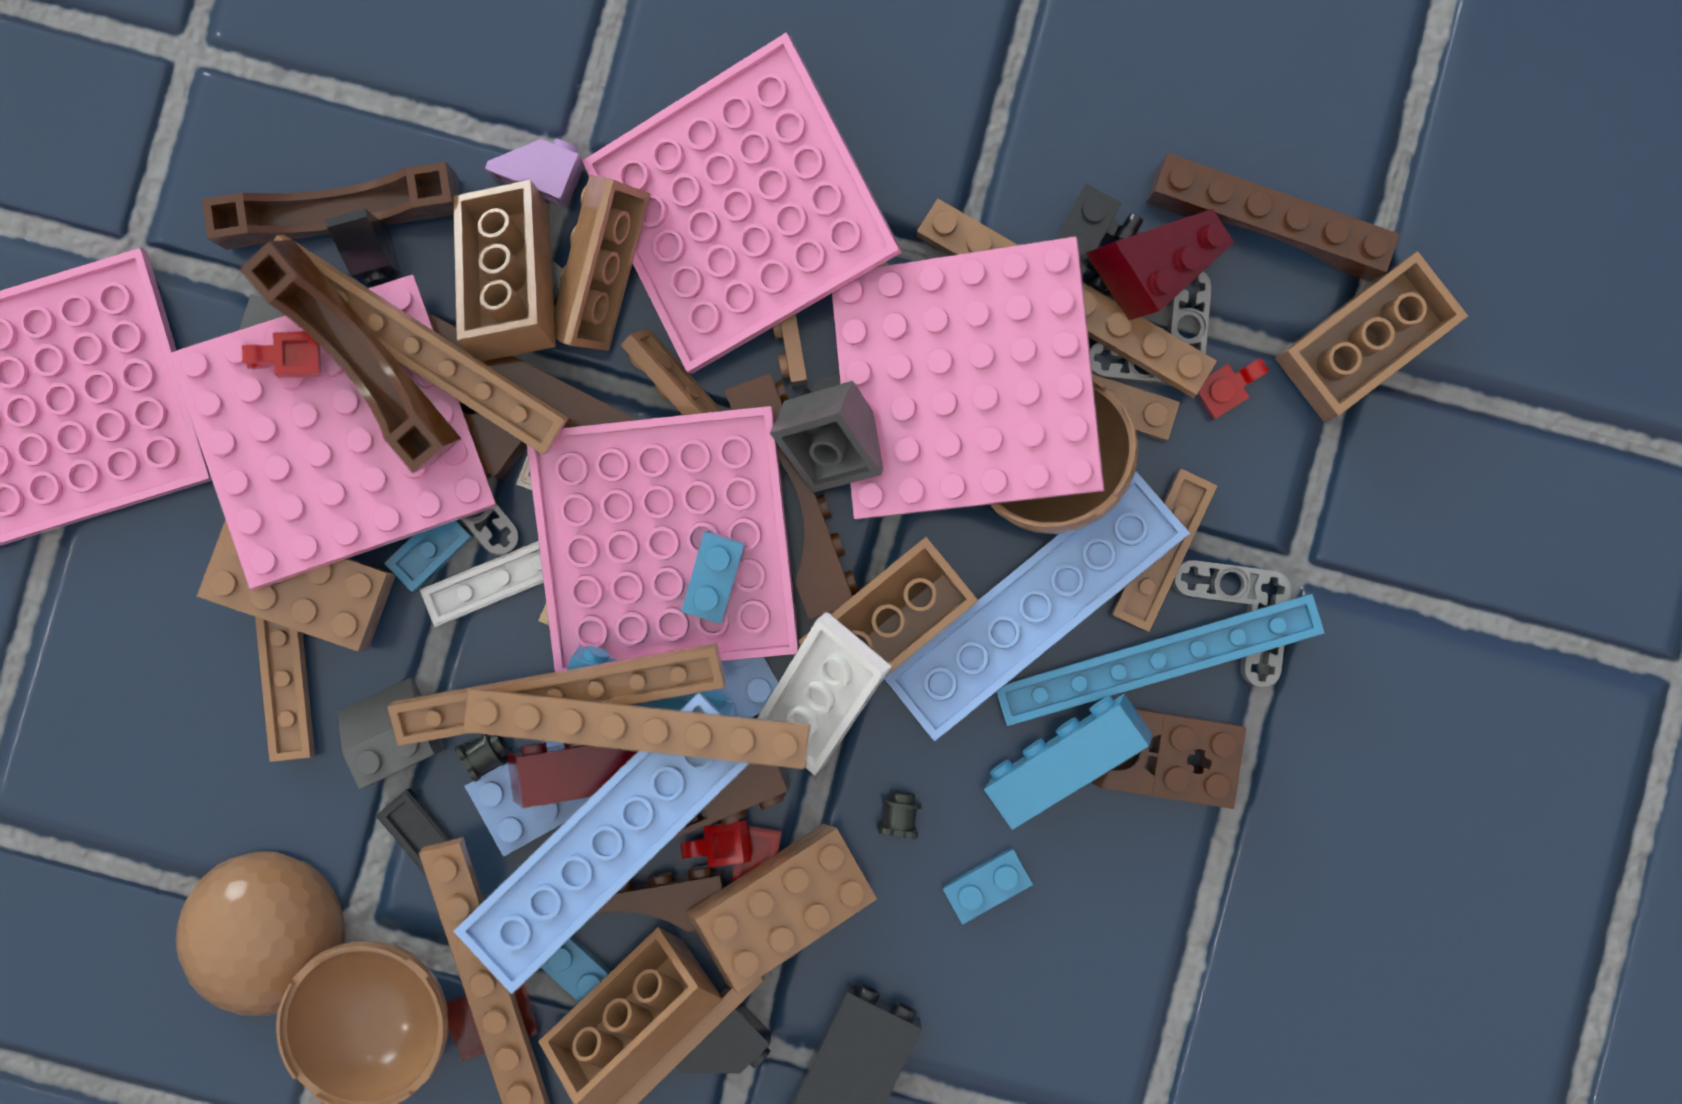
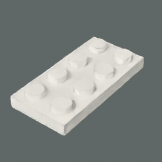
(826, 687)

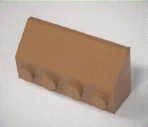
(599, 262)
(906, 604)

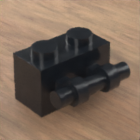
(1091, 221)

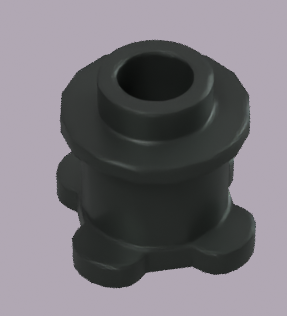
(482, 755)
(899, 815)

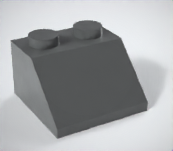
(829, 437)
(370, 740)

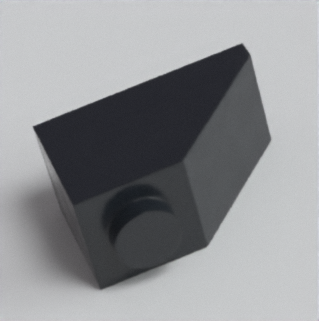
(364, 246)
(731, 1046)

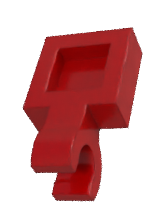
(291, 355)
(1225, 388)
(721, 845)

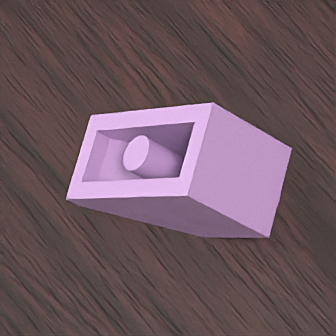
(550, 166)

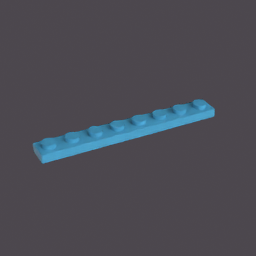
(1160, 659)

